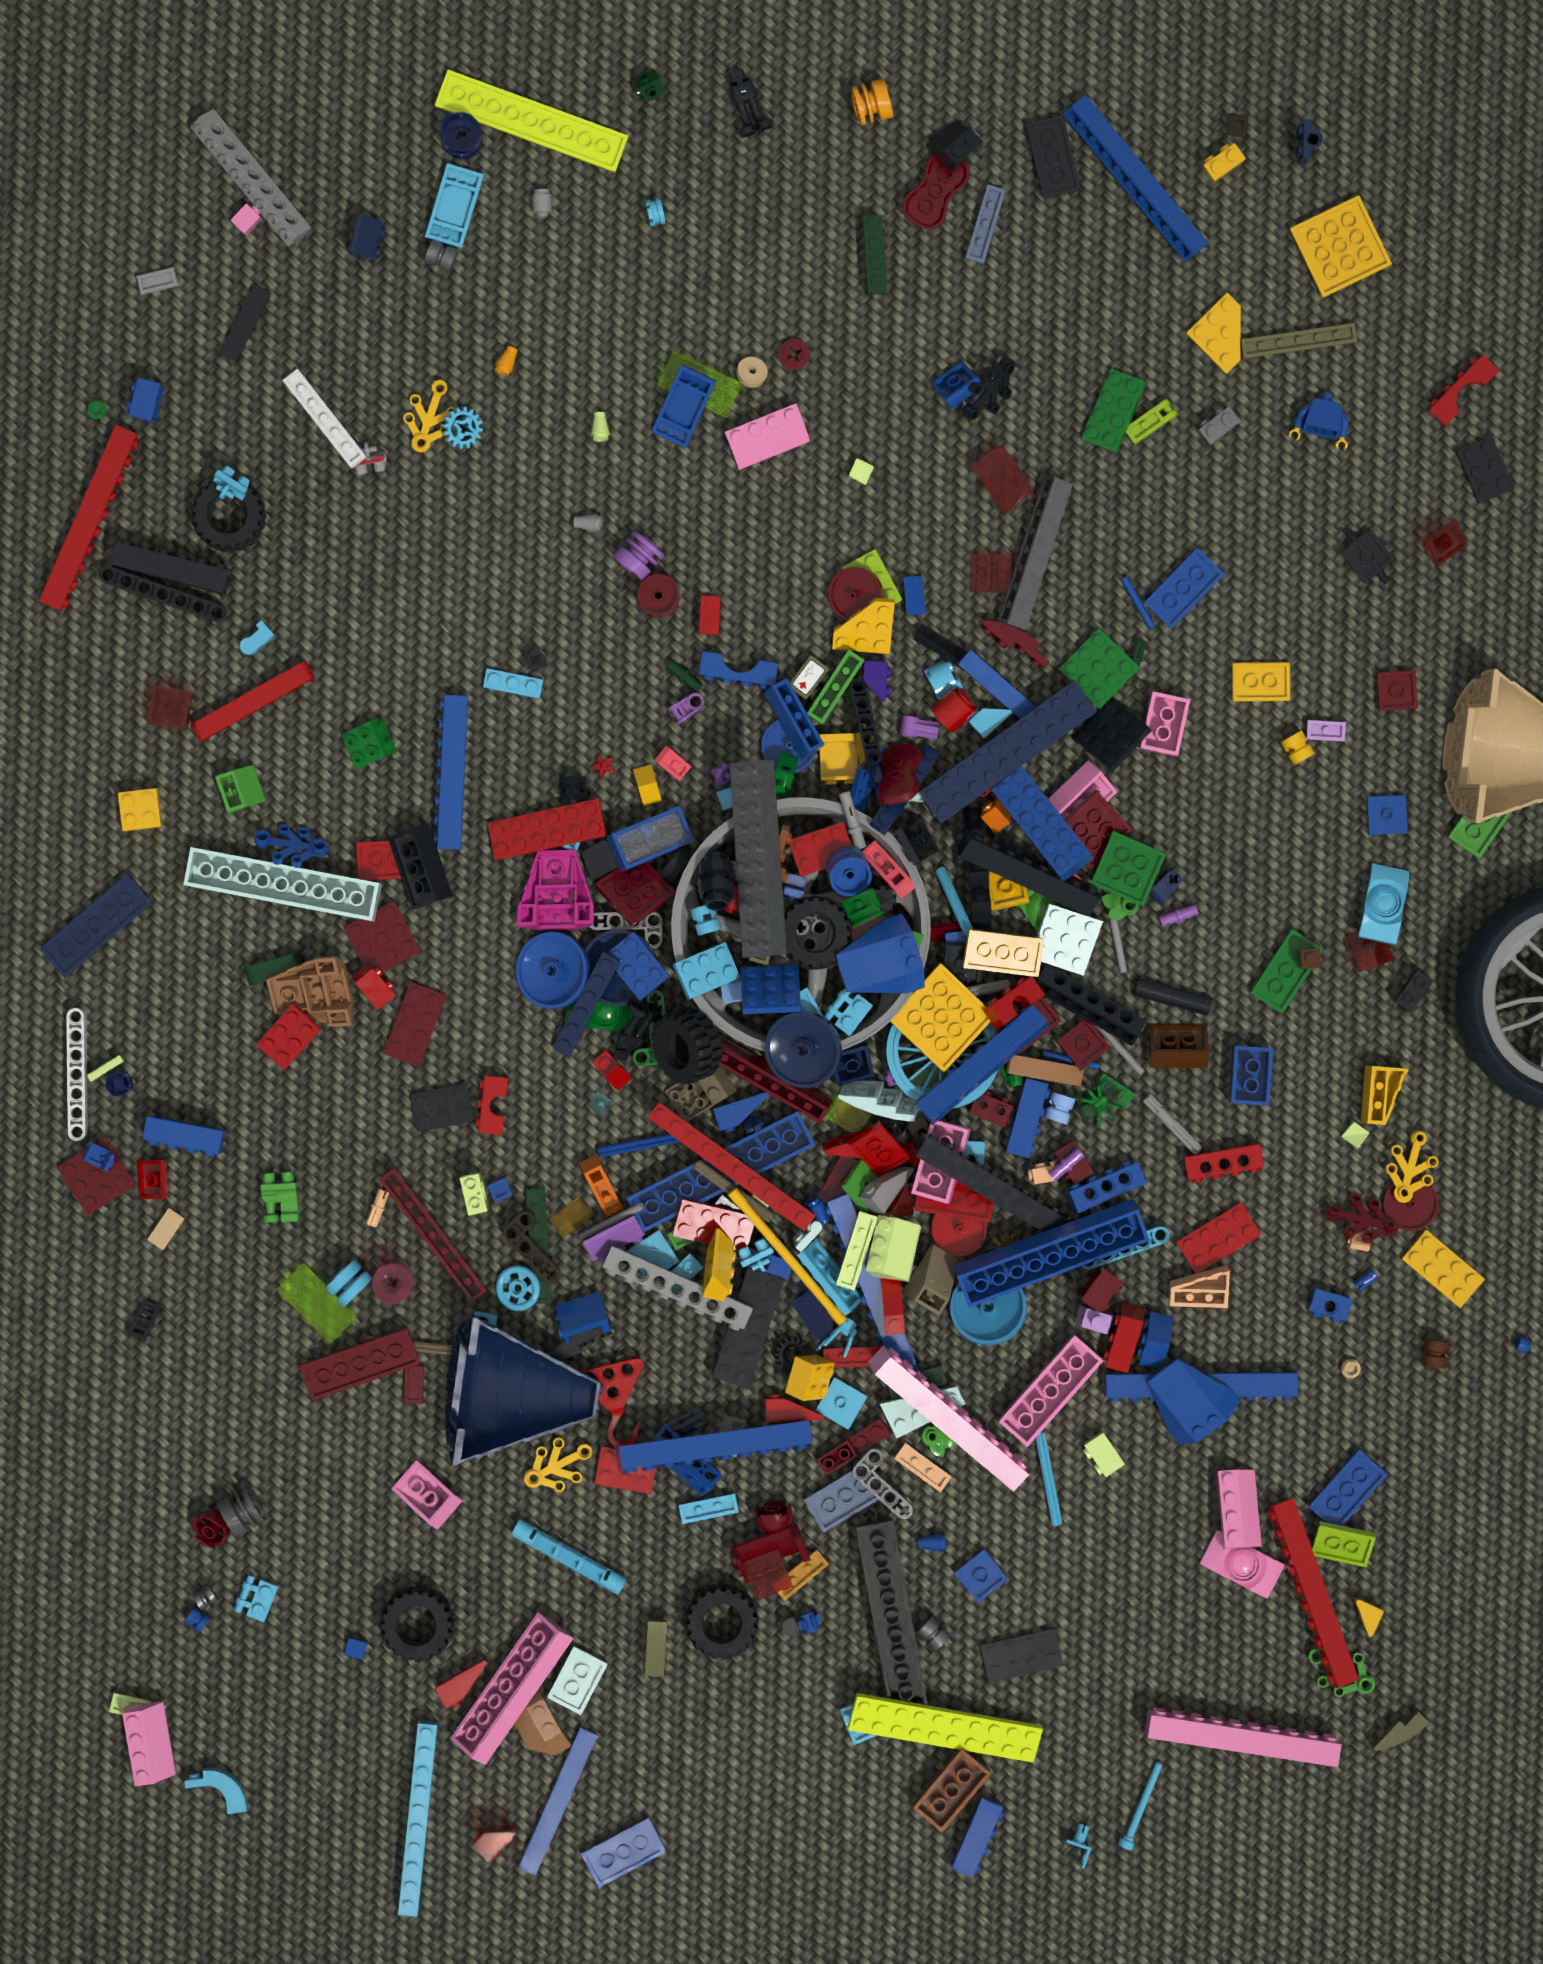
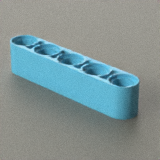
(1152, 1243)

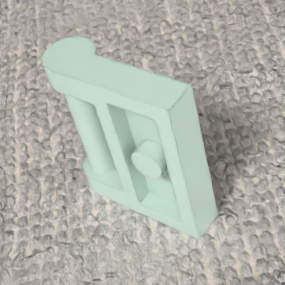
(803, 1238)

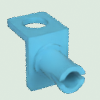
(1079, 1840)

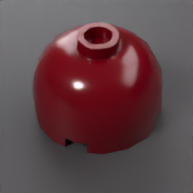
(773, 1516)
(211, 1528)

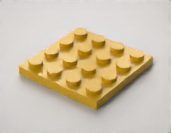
(1340, 246)
(941, 1018)

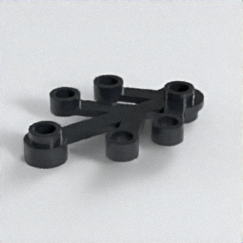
(1004, 369)

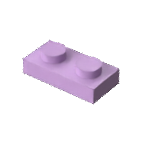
(1326, 730)

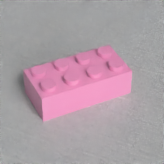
(931, 1181)

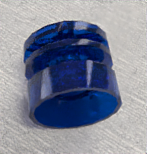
(461, 125)

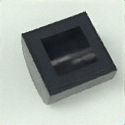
(790, 1626)

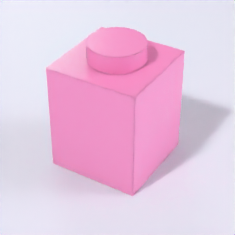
(246, 219)

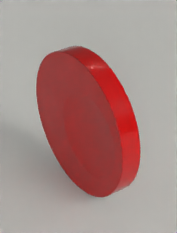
(958, 1235)

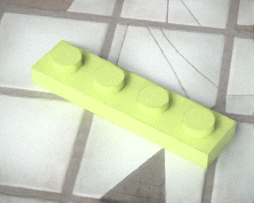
(856, 1250)

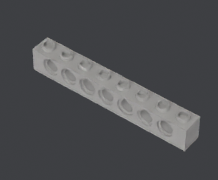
(250, 177)
(616, 1255)

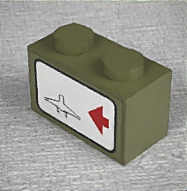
(809, 677)

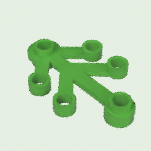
(1357, 1685)

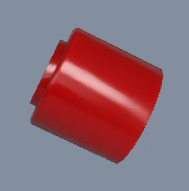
(954, 709)

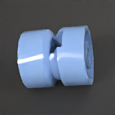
(1059, 1108)

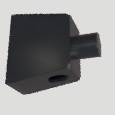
(598, 859)

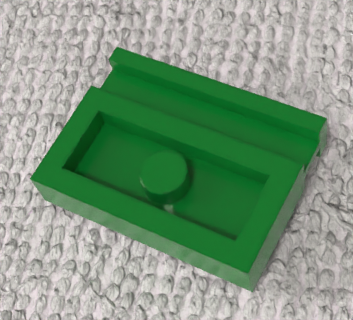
(862, 907)

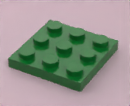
(1100, 668)
(1128, 868)

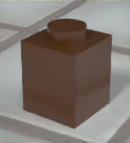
(1309, 958)

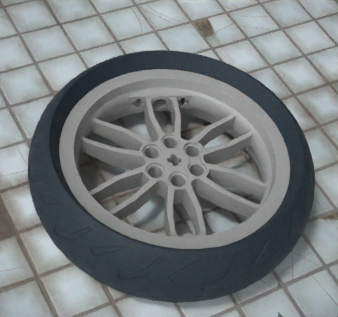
(1475, 996)

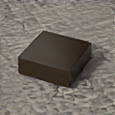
(1237, 126)

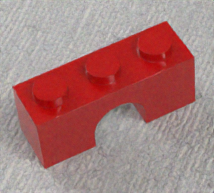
(1002, 1011)
(488, 1121)

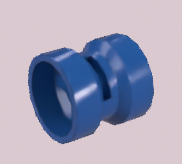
(197, 1620)

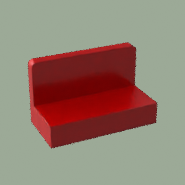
(709, 615)

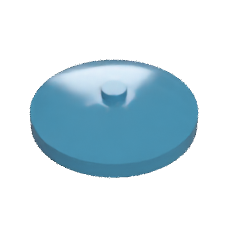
(989, 1321)

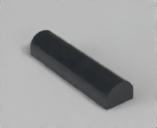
(1173, 996)

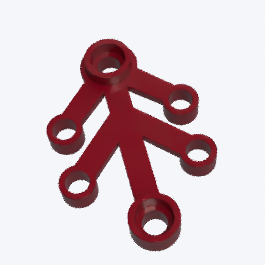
(1364, 1219)

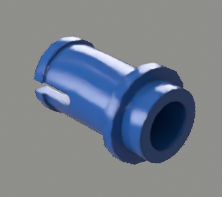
(1365, 1280)

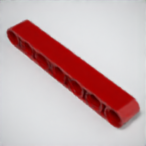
(252, 701)

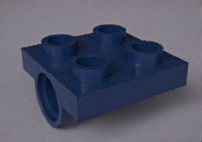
(1304, 149)

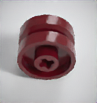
(658, 607)

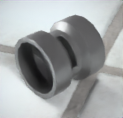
(205, 1597)

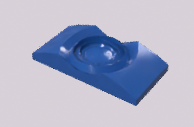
(683, 406)

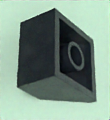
(954, 145)

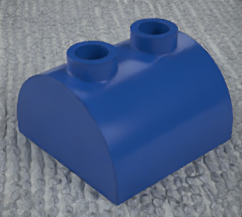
(954, 385)

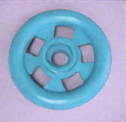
(504, 1297)

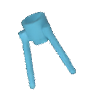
(845, 1328)

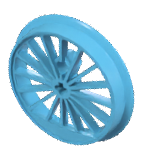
(916, 1092)

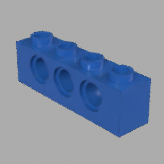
(1133, 1176)

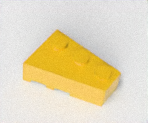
(1379, 1092)

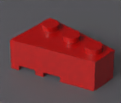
(1124, 1337)

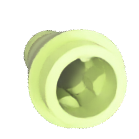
(600, 428)

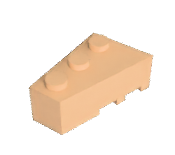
(1201, 1289)

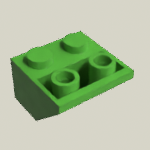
(240, 789)

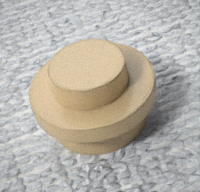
(1350, 1368)

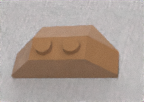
(541, 1728)

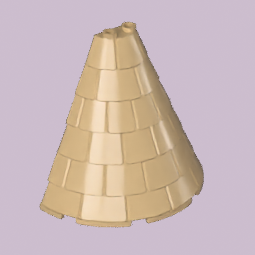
(1494, 749)

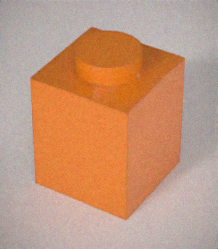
(995, 815)

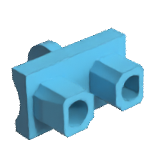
(228, 486)
(763, 1251)

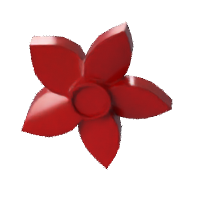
(603, 766)

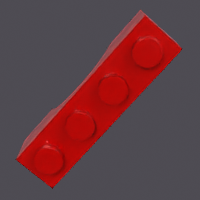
(1479, 373)

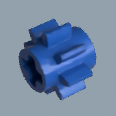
(809, 1622)

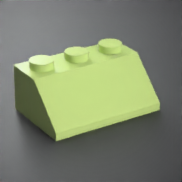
(893, 1248)

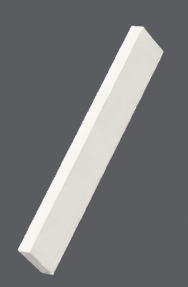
(324, 418)

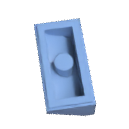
(731, 992)

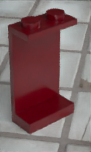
(786, 1540)

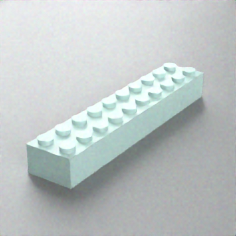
(282, 884)

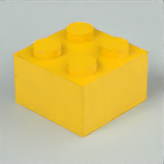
(140, 809)
(810, 1377)

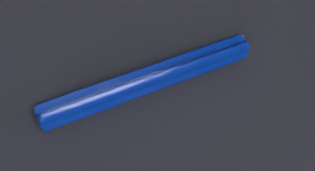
(636, 1145)

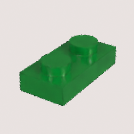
(1127, 1094)

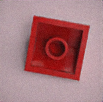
(153, 1179)

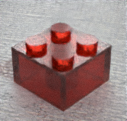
(170, 708)

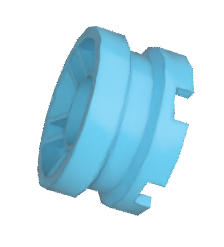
(655, 212)

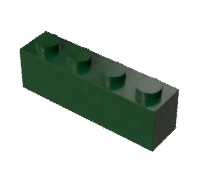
(874, 255)

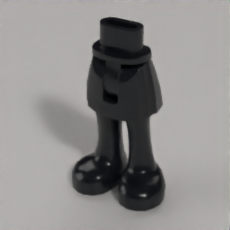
(744, 92)
(630, 1038)

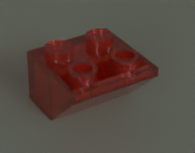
(492, 1839)

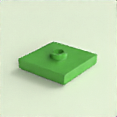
(856, 1181)

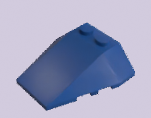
(883, 960)
(1191, 1401)

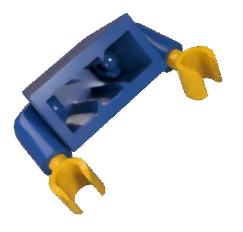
(1323, 419)

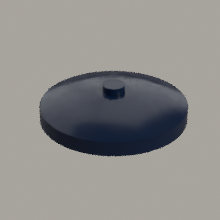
(617, 991)
(803, 1049)

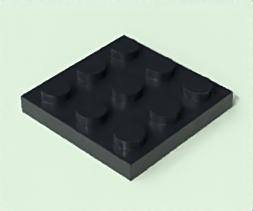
(1112, 734)

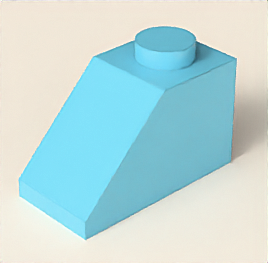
(987, 720)

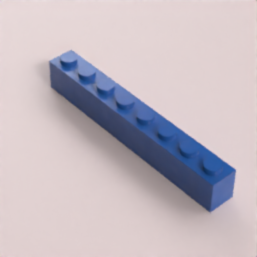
(452, 772)
(982, 1064)

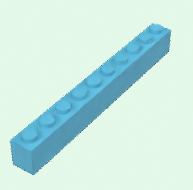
(418, 1818)

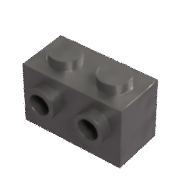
(1221, 424)

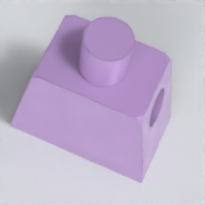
(1094, 1320)

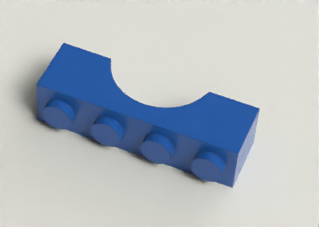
(713, 667)

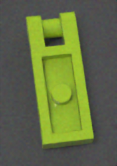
(1150, 422)

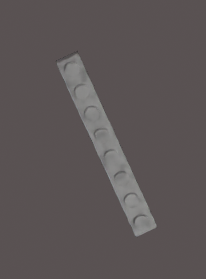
(1035, 552)

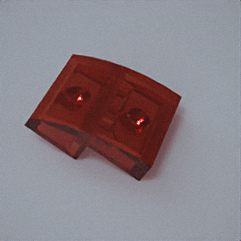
(991, 572)
(767, 1574)

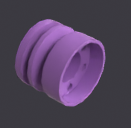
(638, 555)

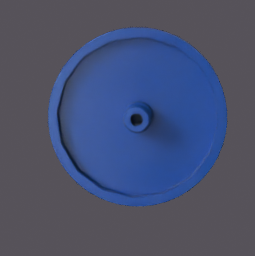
(776, 741)

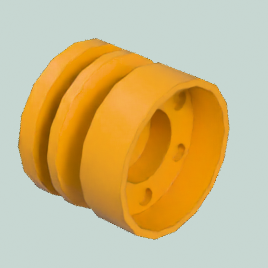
(872, 102)

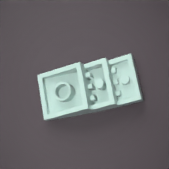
(874, 1098)

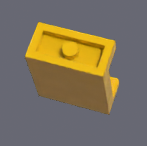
(838, 758)

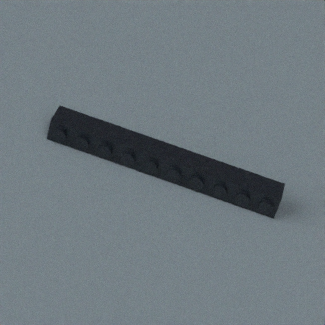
(987, 1183)

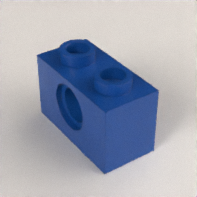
(1320, 1297)

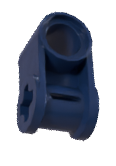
(1163, 889)

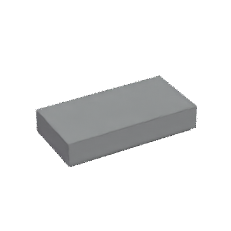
(157, 281)

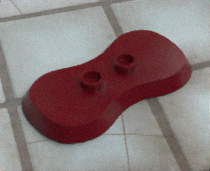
(929, 201)
(899, 774)

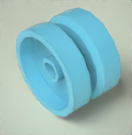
(346, 1280)

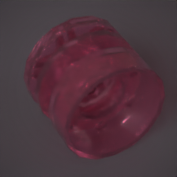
(389, 1293)

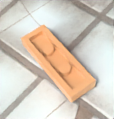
(922, 1467)

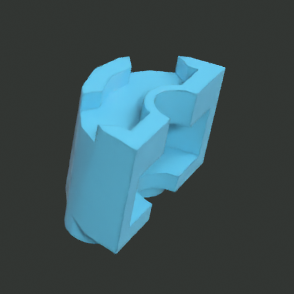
(941, 678)

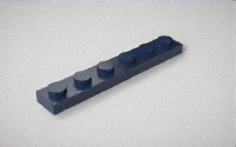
(888, 813)
(586, 1003)

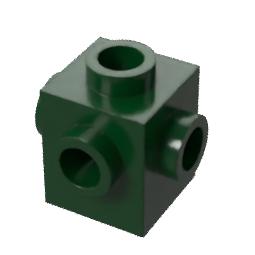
(649, 86)

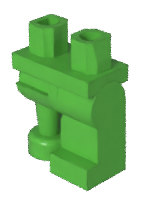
(280, 1192)

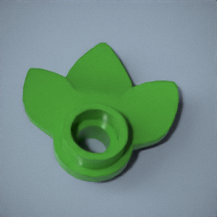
(1118, 906)
(939, 1442)

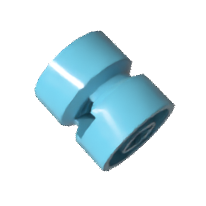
(707, 926)

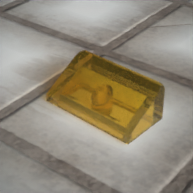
(571, 1217)

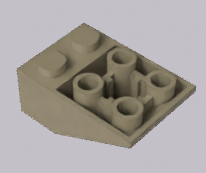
(701, 1095)
(932, 1280)

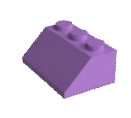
(616, 1235)

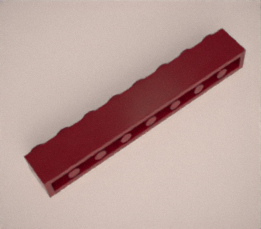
(760, 1075)
(433, 1234)

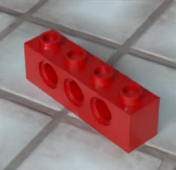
(1193, 1162)

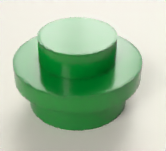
(97, 409)

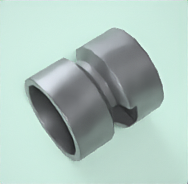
(442, 256)
(932, 1633)

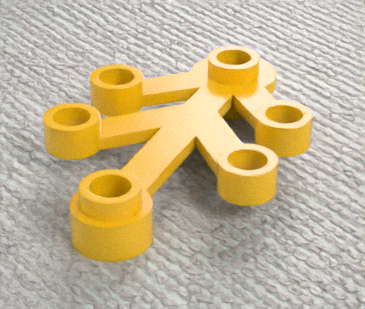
(428, 420)
(1409, 1169)
(555, 1467)

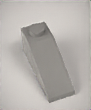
(883, 1190)

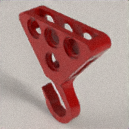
(624, 1384)

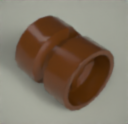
(1435, 1353)

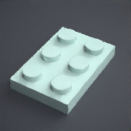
(577, 1680)

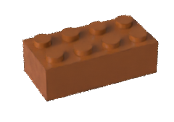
(951, 1789)

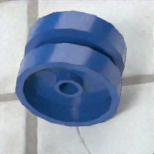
(848, 871)

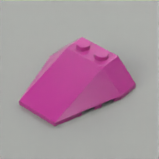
(556, 894)

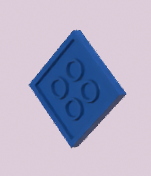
(770, 989)

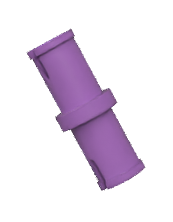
(1179, 915)
(1066, 1164)

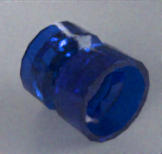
(119, 1083)

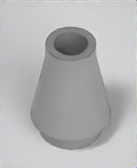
(589, 522)

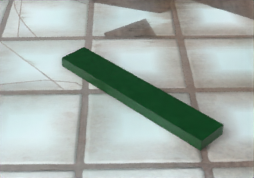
(539, 1234)

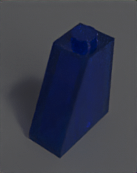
(813, 1314)

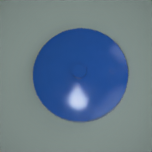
(552, 970)

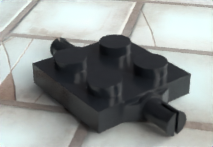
(1367, 556)

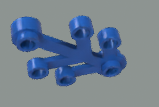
(314, 847)

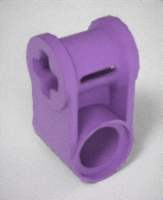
(686, 708)

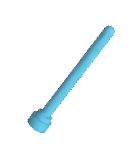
(1128, 1841)

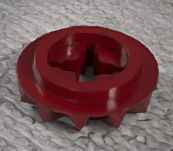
(796, 345)

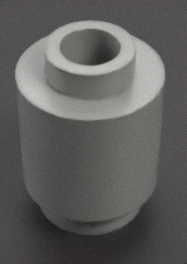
(541, 203)

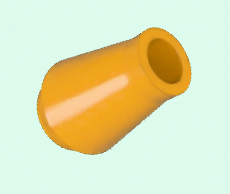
(506, 361)

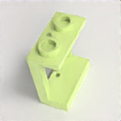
(474, 1193)

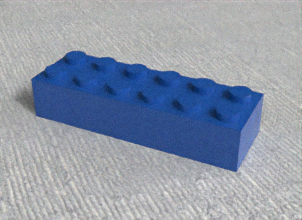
(1042, 823)

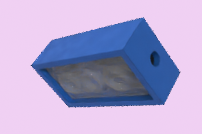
(650, 839)

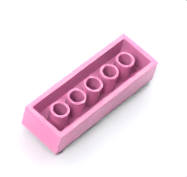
(1050, 1390)

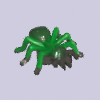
(1096, 1104)

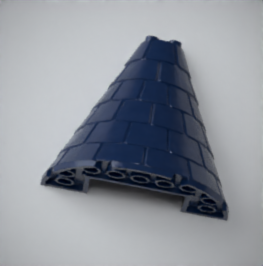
(508, 1392)

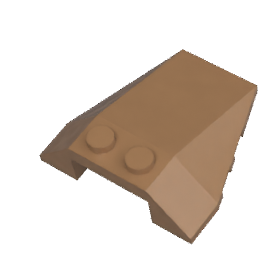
(317, 988)

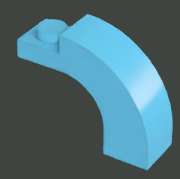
(225, 1782)

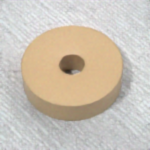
(755, 365)

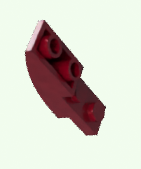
(1009, 635)
(853, 1446)

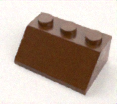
(1178, 1046)

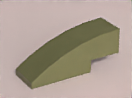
(655, 1648)
(1400, 1732)

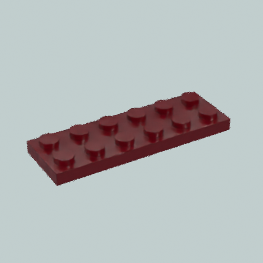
(359, 1363)

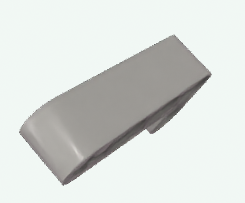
(649, 930)
(884, 1487)

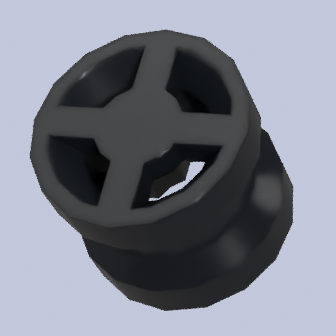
(538, 662)

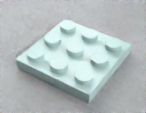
(1068, 938)

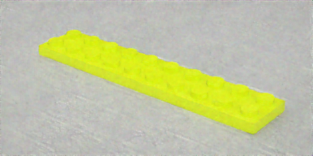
(532, 121)
(945, 1727)

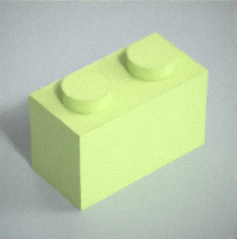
(1103, 1453)

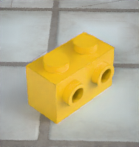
(1223, 163)

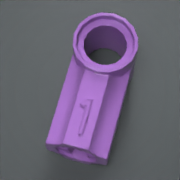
(914, 727)

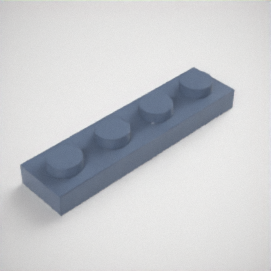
(985, 224)

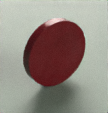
(853, 590)
(1415, 1213)

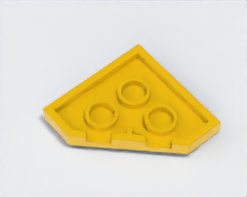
(1220, 333)
(867, 629)

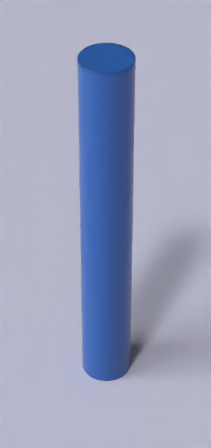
(1138, 603)
(1064, 1058)

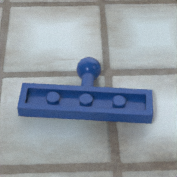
(862, 786)

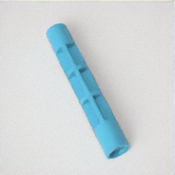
(568, 1556)

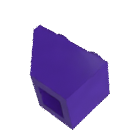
(875, 677)

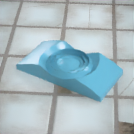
(454, 205)
(1384, 904)

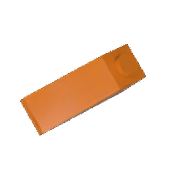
(601, 1185)

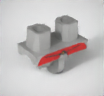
(377, 458)

